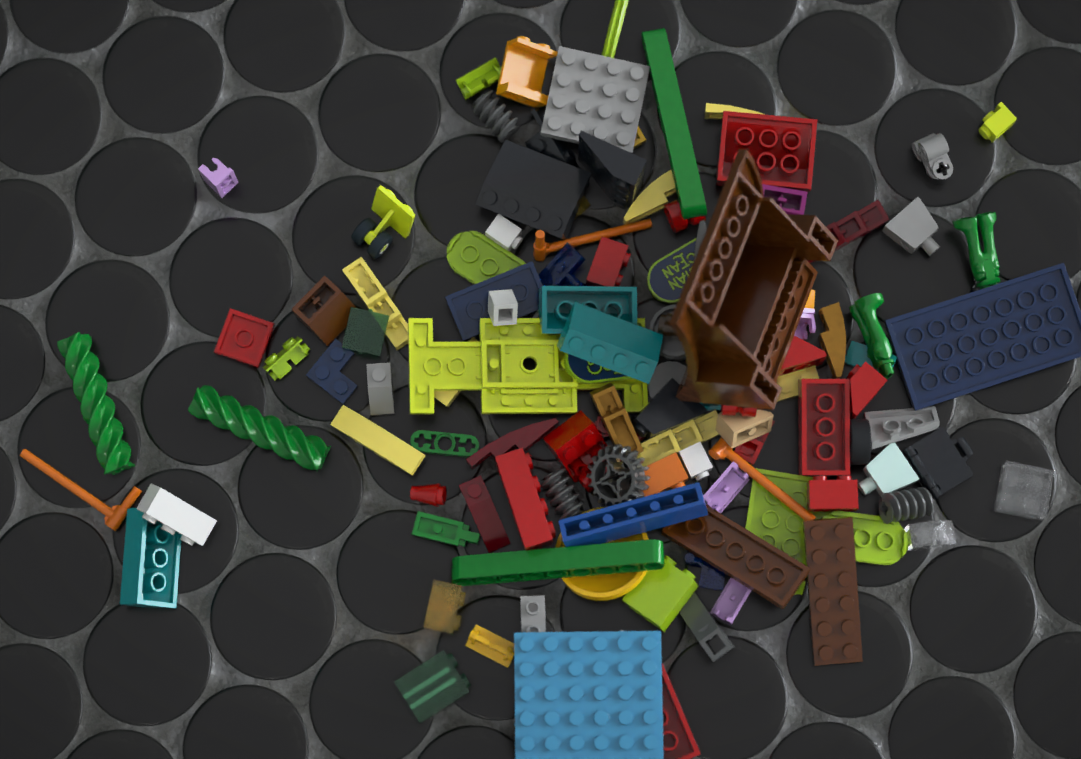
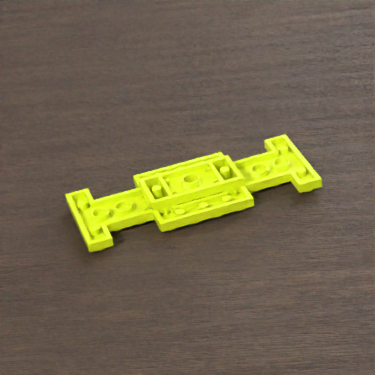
(499, 372)

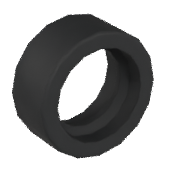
(860, 441)

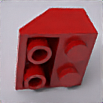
(575, 444)

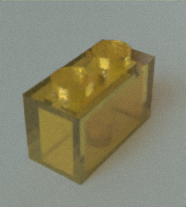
(444, 606)

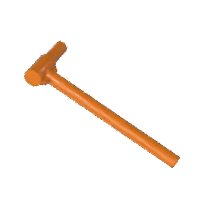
(542, 248)
(722, 450)
(113, 516)

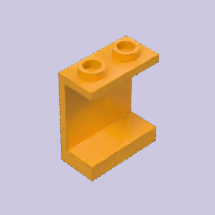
(524, 71)

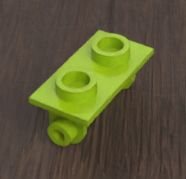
(479, 78)
(278, 362)

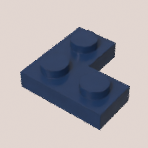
(328, 374)

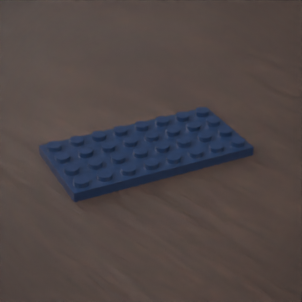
(987, 336)

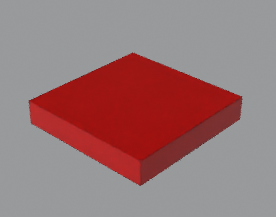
(244, 338)

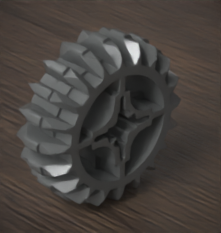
(612, 455)

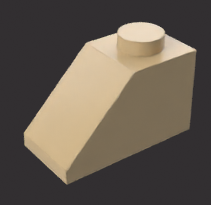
(740, 429)

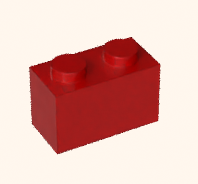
(608, 263)
(832, 495)

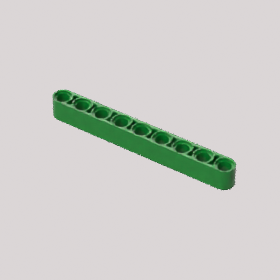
(674, 124)
(558, 562)

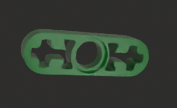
(452, 436)

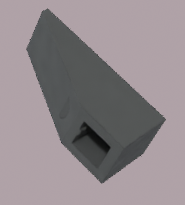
(705, 628)

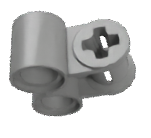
(933, 152)

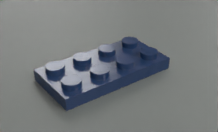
(472, 302)

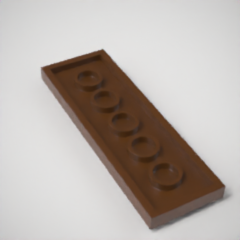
(740, 555)
(833, 591)

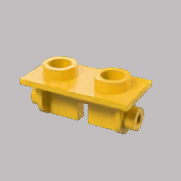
(491, 645)

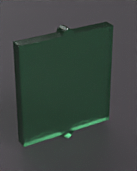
(365, 331)

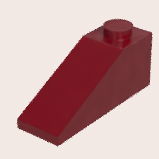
(484, 514)

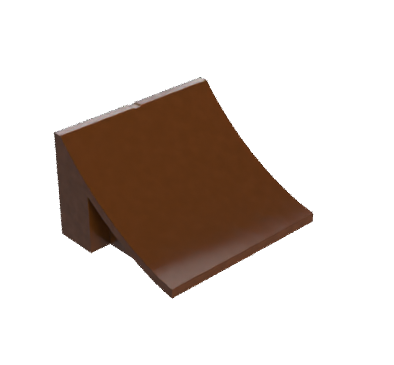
(746, 293)

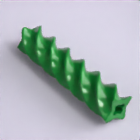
(95, 406)
(264, 431)

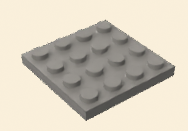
(594, 97)

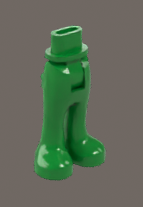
(983, 264)
(877, 343)

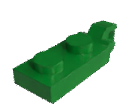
(443, 530)

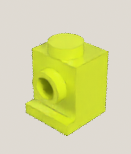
(997, 123)

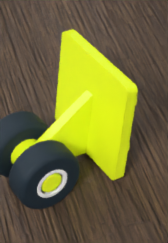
(393, 214)

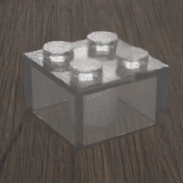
(1024, 490)

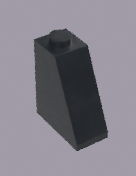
(666, 412)

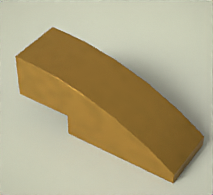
(834, 338)
(615, 417)

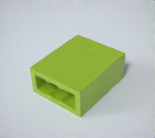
(662, 594)

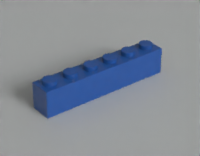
(634, 516)

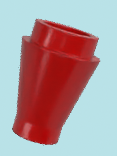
(430, 494)

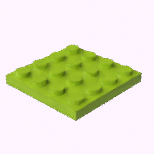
(773, 519)

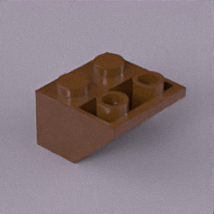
(324, 310)

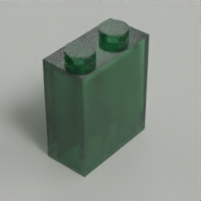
(433, 686)

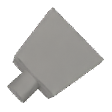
(913, 228)

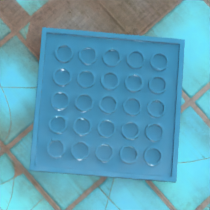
(588, 695)

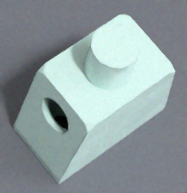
(887, 472)

